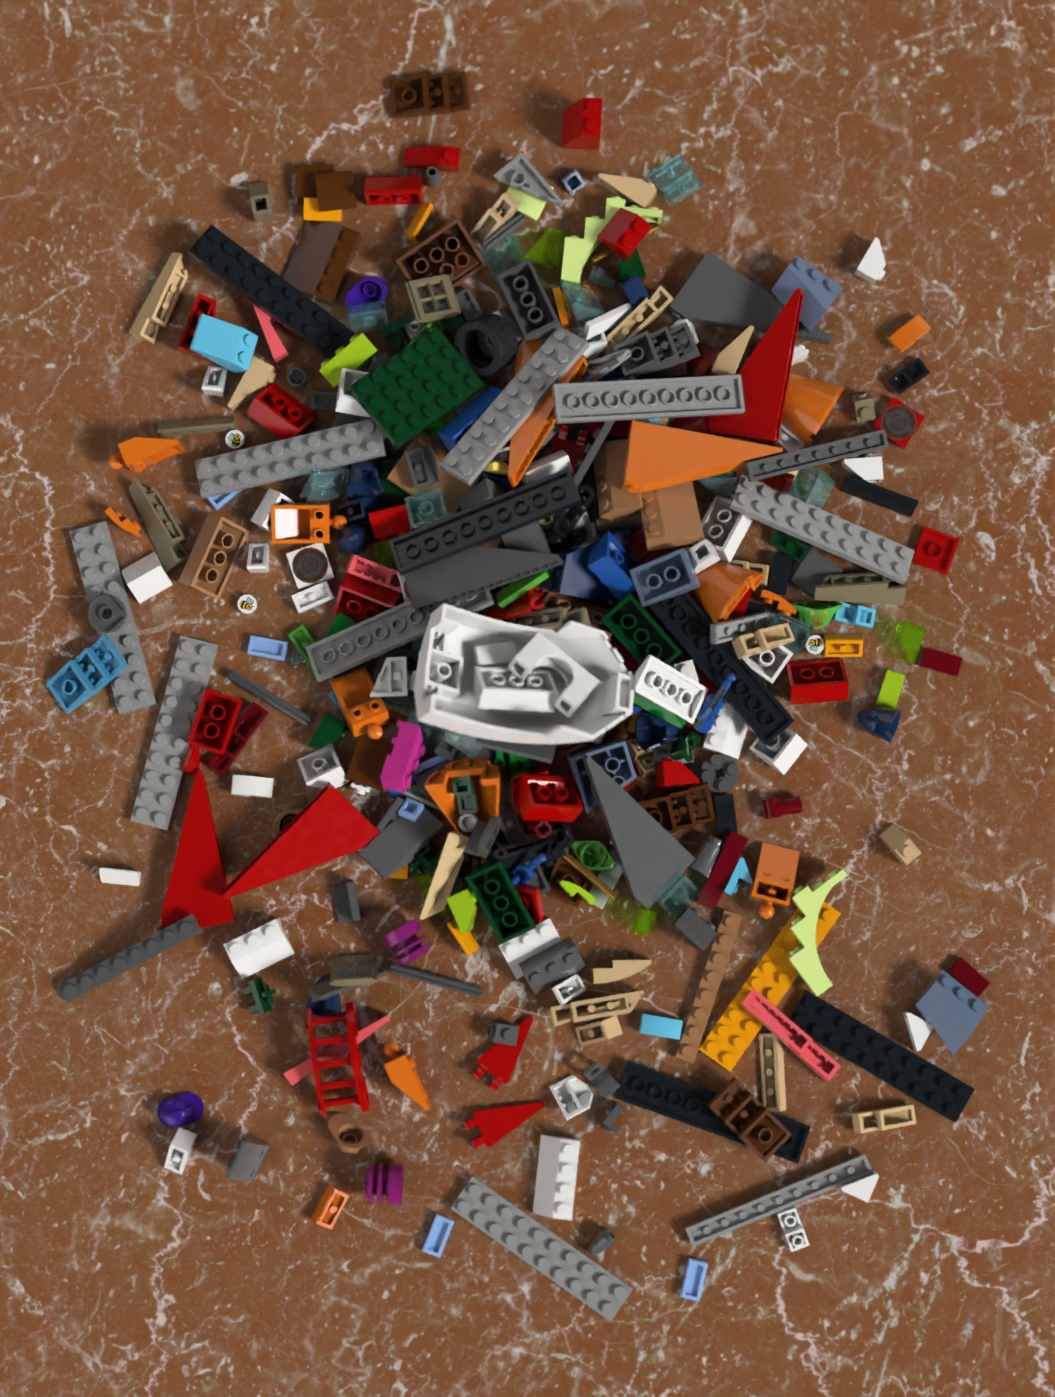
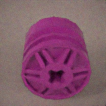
(406, 942)
(384, 1183)

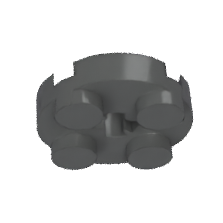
(118, 613)
(716, 762)

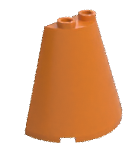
(808, 405)
(723, 588)
(487, 785)

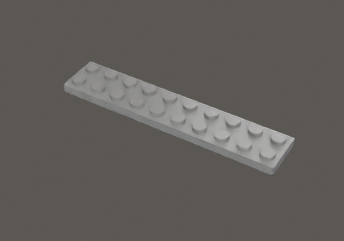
(648, 399)
(514, 405)
(289, 458)
(822, 529)
(103, 577)
(378, 636)
(169, 743)
(541, 1248)

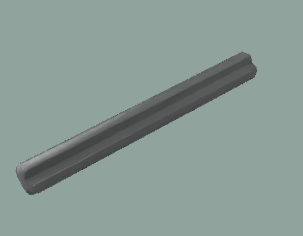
(270, 698)
(436, 980)

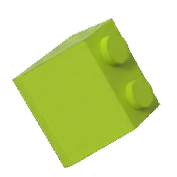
(465, 909)

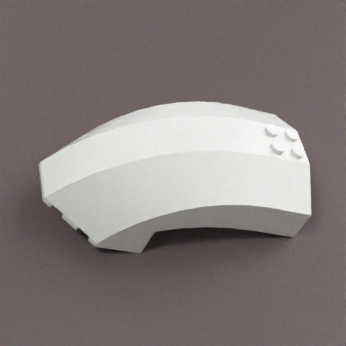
(447, 680)

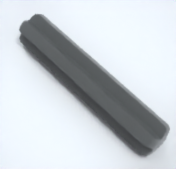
(503, 231)

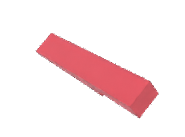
(277, 349)
(374, 573)
(791, 1035)
(336, 1051)

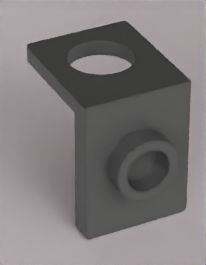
(601, 1079)

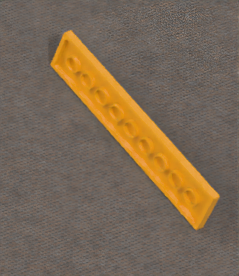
(769, 978)

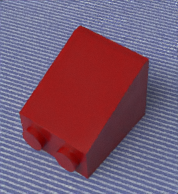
(582, 124)

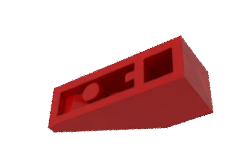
(442, 157)

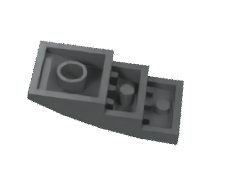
(658, 350)
(530, 539)
(400, 842)

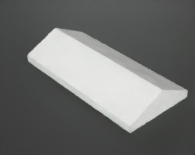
(669, 688)

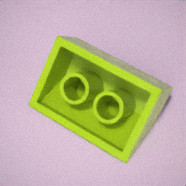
(353, 356)

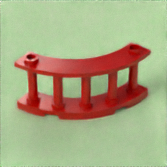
(353, 1059)

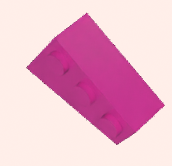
(404, 757)

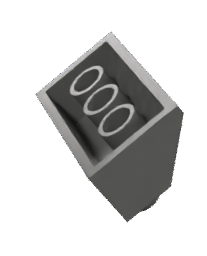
(528, 301)

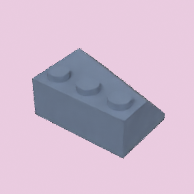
(817, 288)
(612, 758)
(950, 1010)

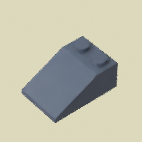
(665, 577)

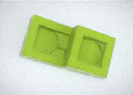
(890, 689)
(571, 889)

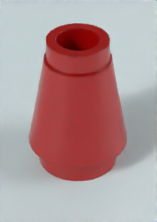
(191, 761)

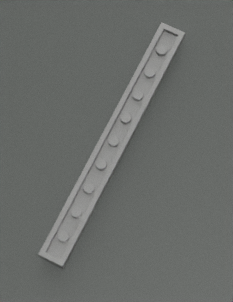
(778, 1200)

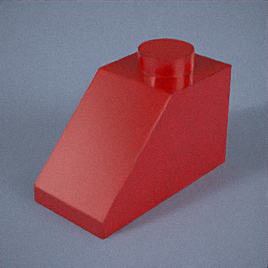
(673, 773)

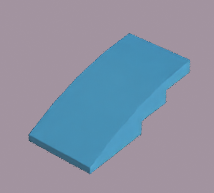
(86, 674)

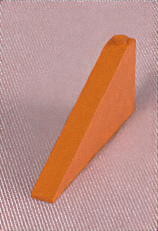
(534, 430)
(672, 456)

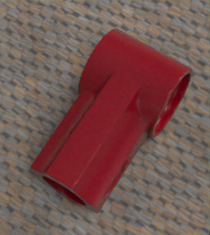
(777, 807)
(538, 828)

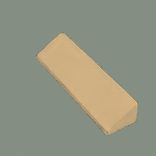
(772, 1072)

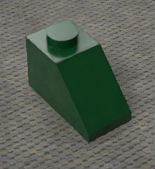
(631, 267)
(329, 731)

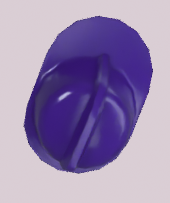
(366, 291)
(180, 1110)

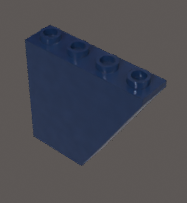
(574, 576)

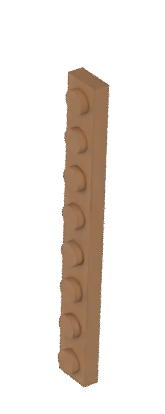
(708, 986)

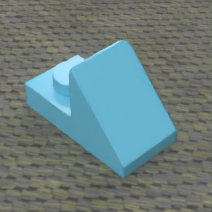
(740, 872)

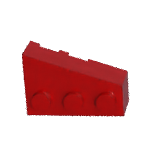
(202, 305)

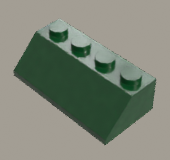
(639, 631)
(499, 900)

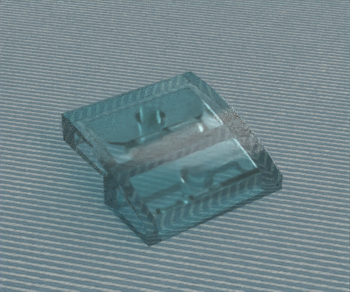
(676, 180)
(504, 255)
(327, 484)

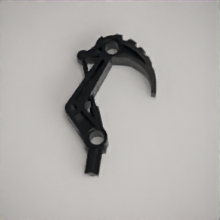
(553, 846)

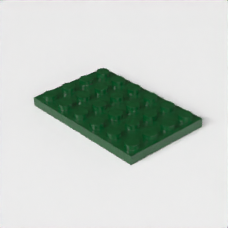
(416, 387)

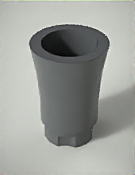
(706, 856)

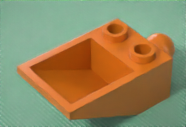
(142, 452)
(299, 522)
(361, 711)
(774, 874)
(404, 1076)

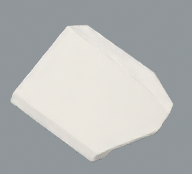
(572, 1096)

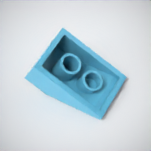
(224, 343)

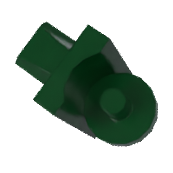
(685, 743)
(430, 866)
(261, 995)

